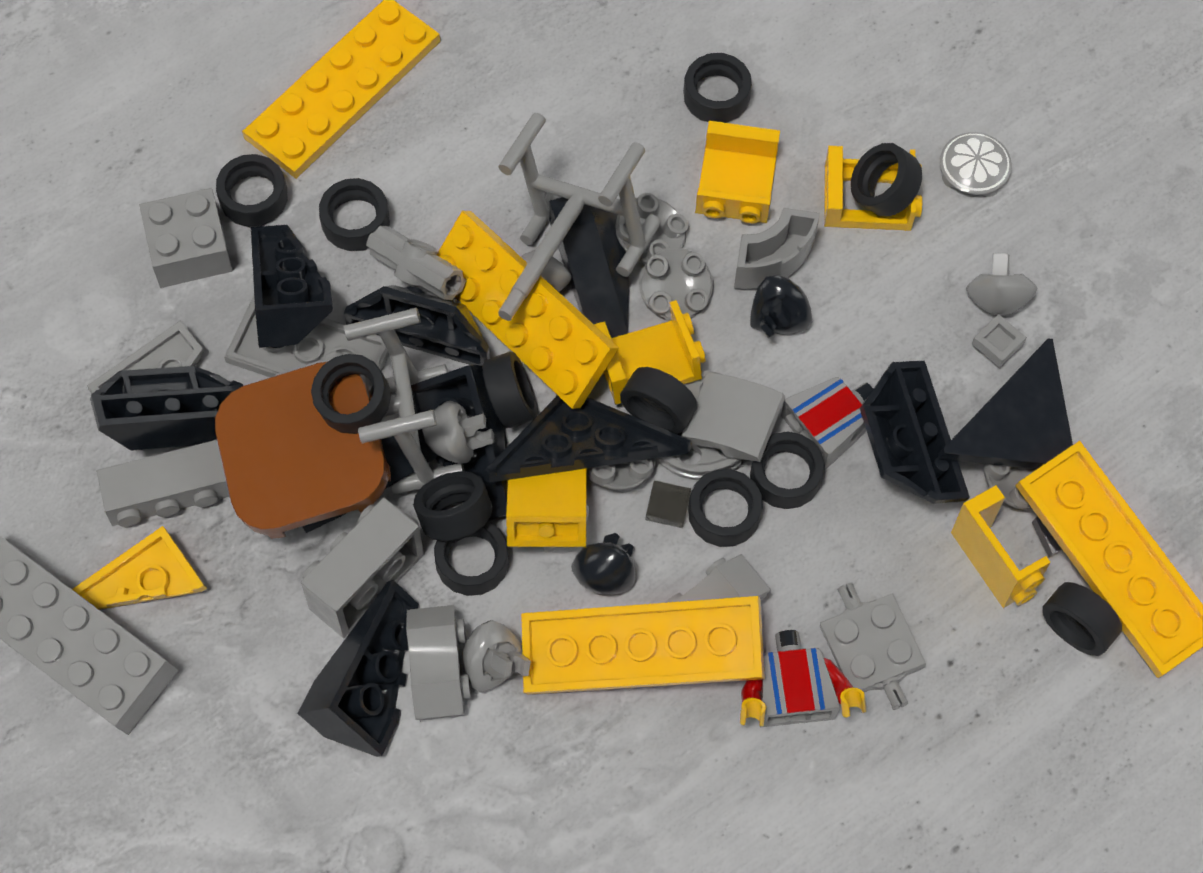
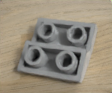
(734, 416)

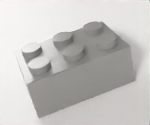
(360, 564)

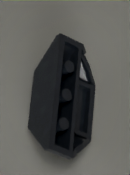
(444, 327)
(160, 406)
(910, 432)

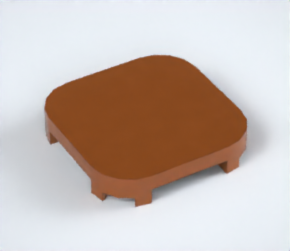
(287, 461)

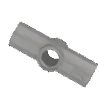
(416, 262)

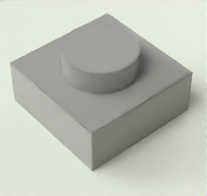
(999, 340)

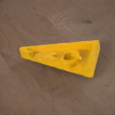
(142, 574)

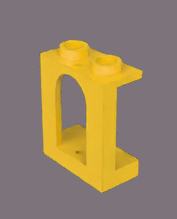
(841, 170)

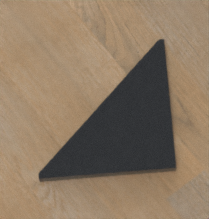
(1021, 422)
(582, 439)

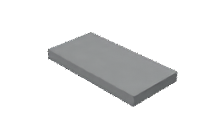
(322, 340)

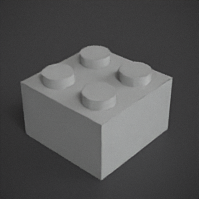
(185, 237)

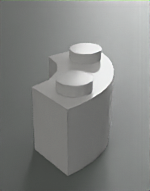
(777, 249)
(726, 580)
(435, 662)

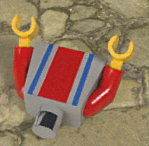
(798, 687)

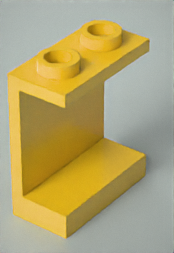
(737, 172)
(659, 347)
(547, 510)
(988, 555)

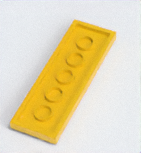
(341, 87)
(546, 328)
(1117, 557)
(643, 645)

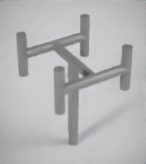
(607, 200)
(406, 427)

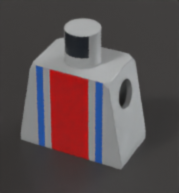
(828, 416)

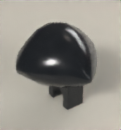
(780, 307)
(605, 566)

